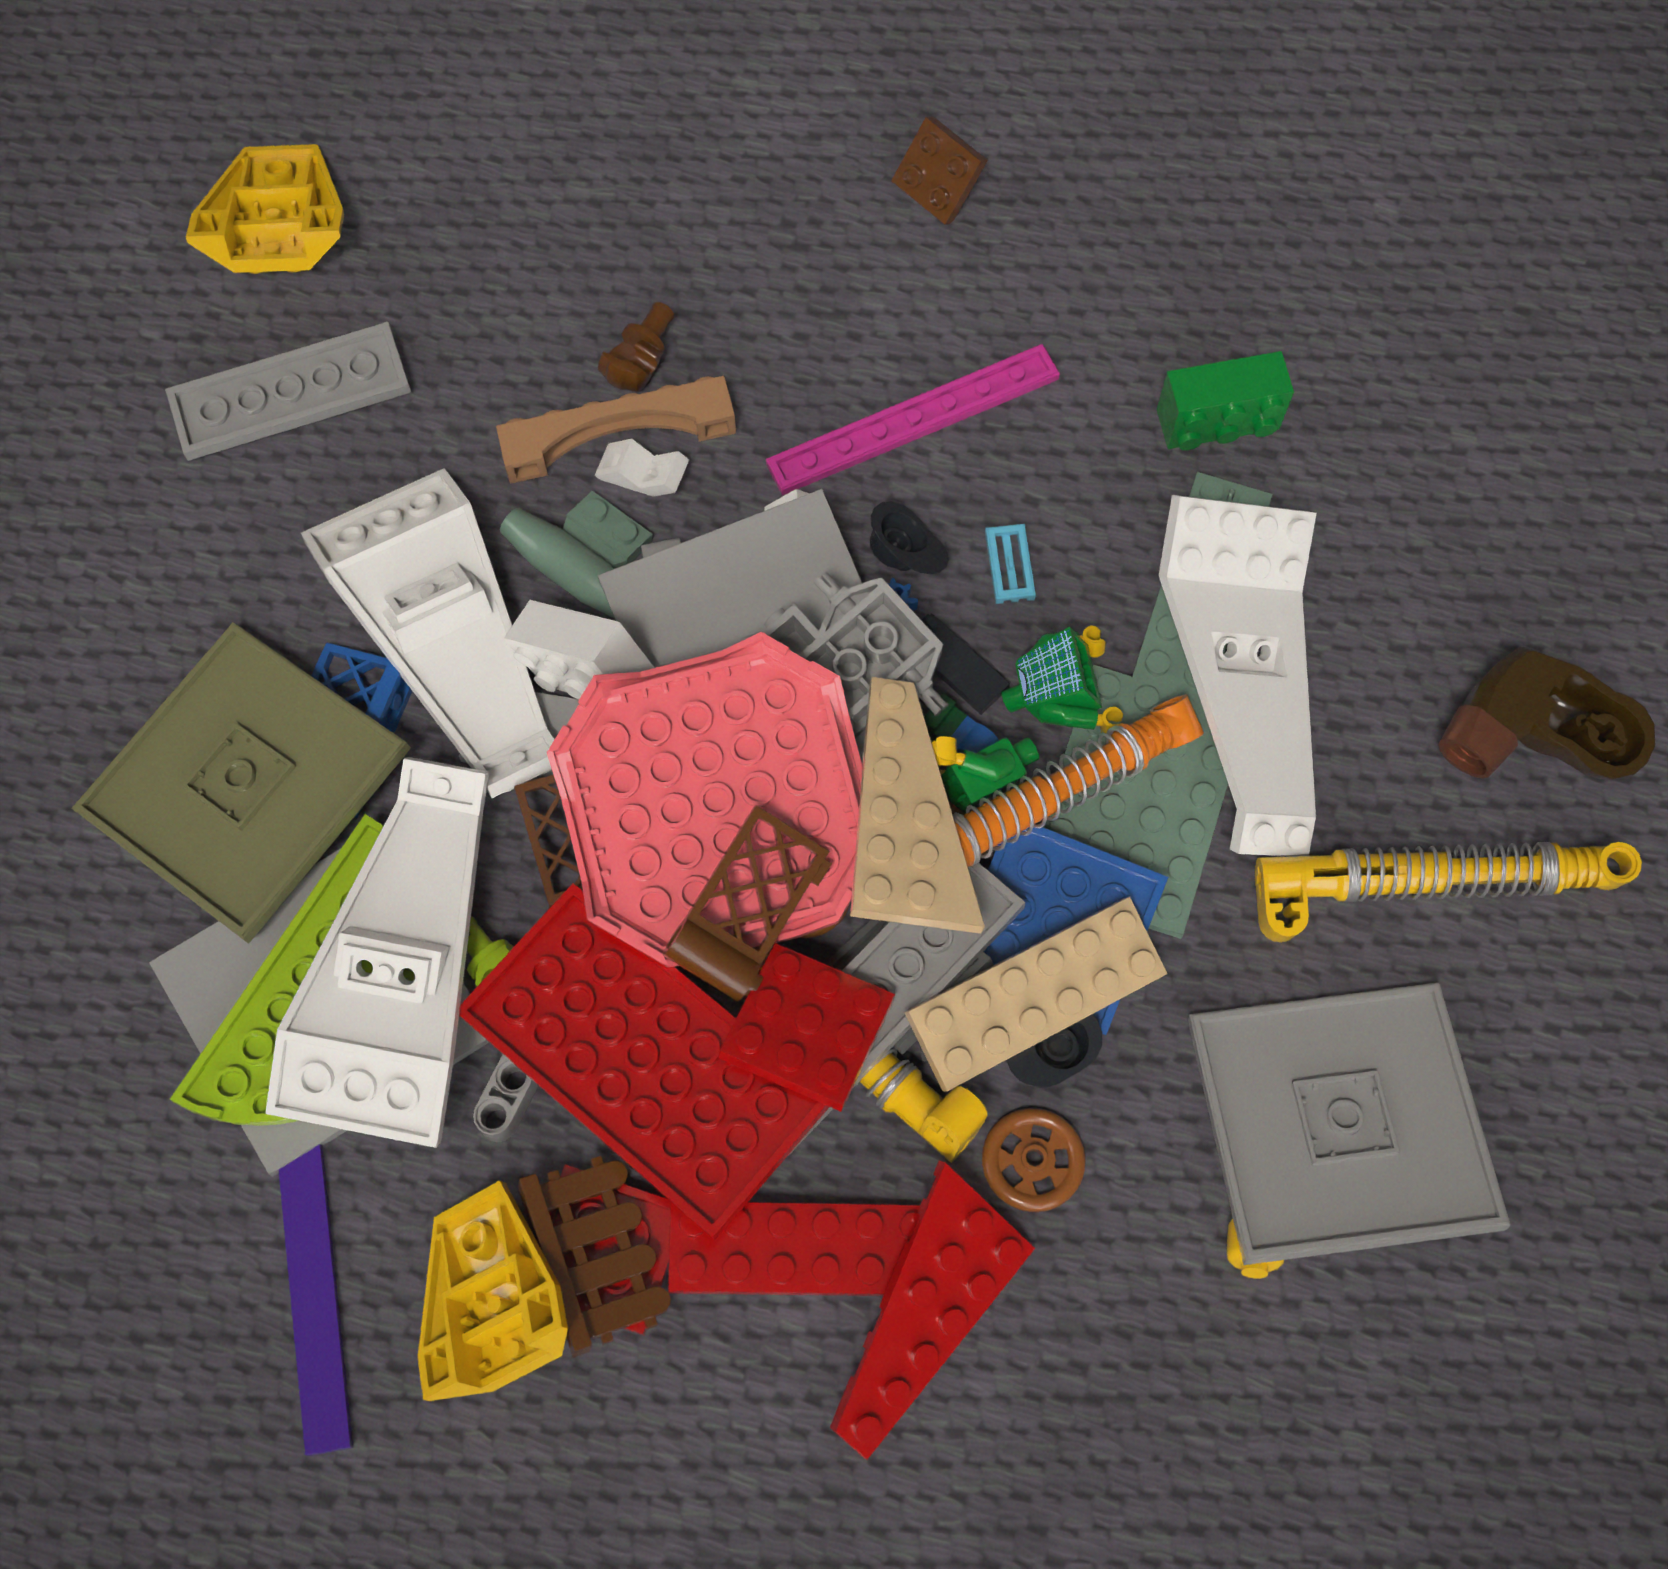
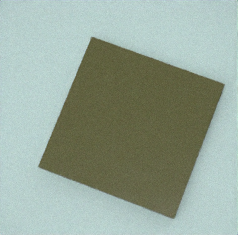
(241, 781)

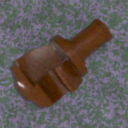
(637, 357)

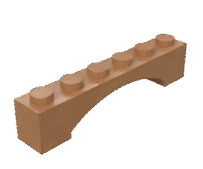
(537, 442)

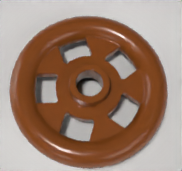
(1023, 1194)

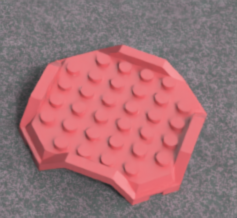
(670, 768)

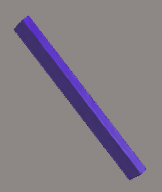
(315, 1305)

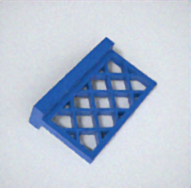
(388, 694)

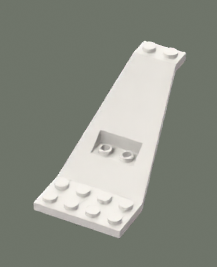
(1239, 581)
(433, 606)
(373, 1045)

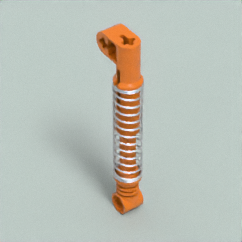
(1126, 749)

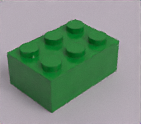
(1224, 400)

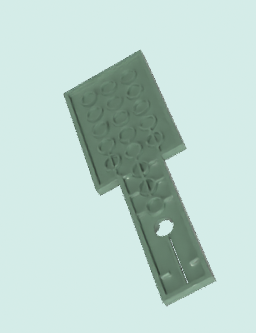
(1172, 806)

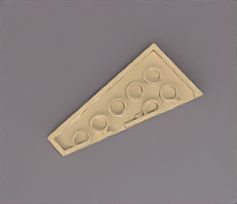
(907, 841)

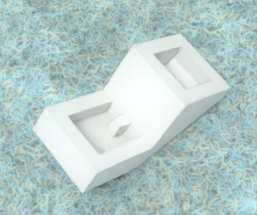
(637, 469)

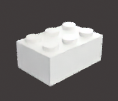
(571, 647)

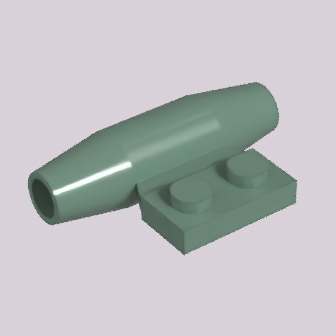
(591, 543)

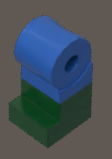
(956, 724)

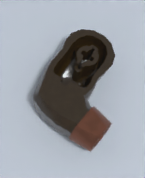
(1553, 712)

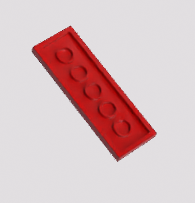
(791, 1250)

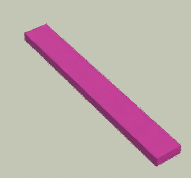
(912, 419)

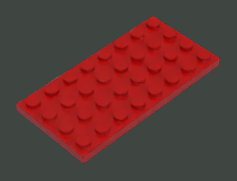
(639, 1062)

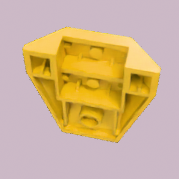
(269, 211)
(487, 1300)

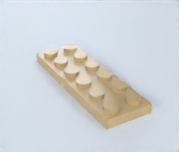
(1035, 993)

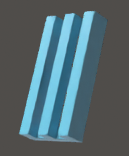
(1013, 594)

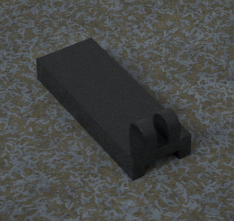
(965, 669)

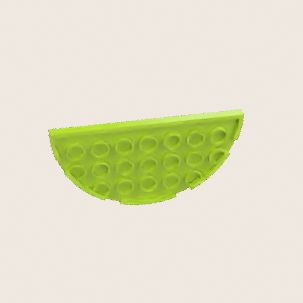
(236, 1065)

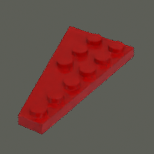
(935, 1296)

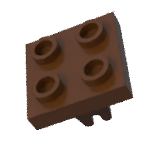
(939, 170)

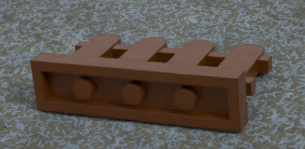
(599, 1273)

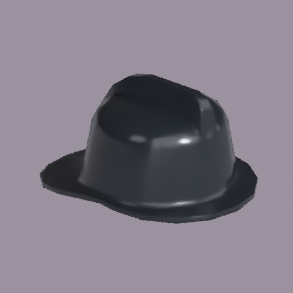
(904, 541)
(1059, 1055)

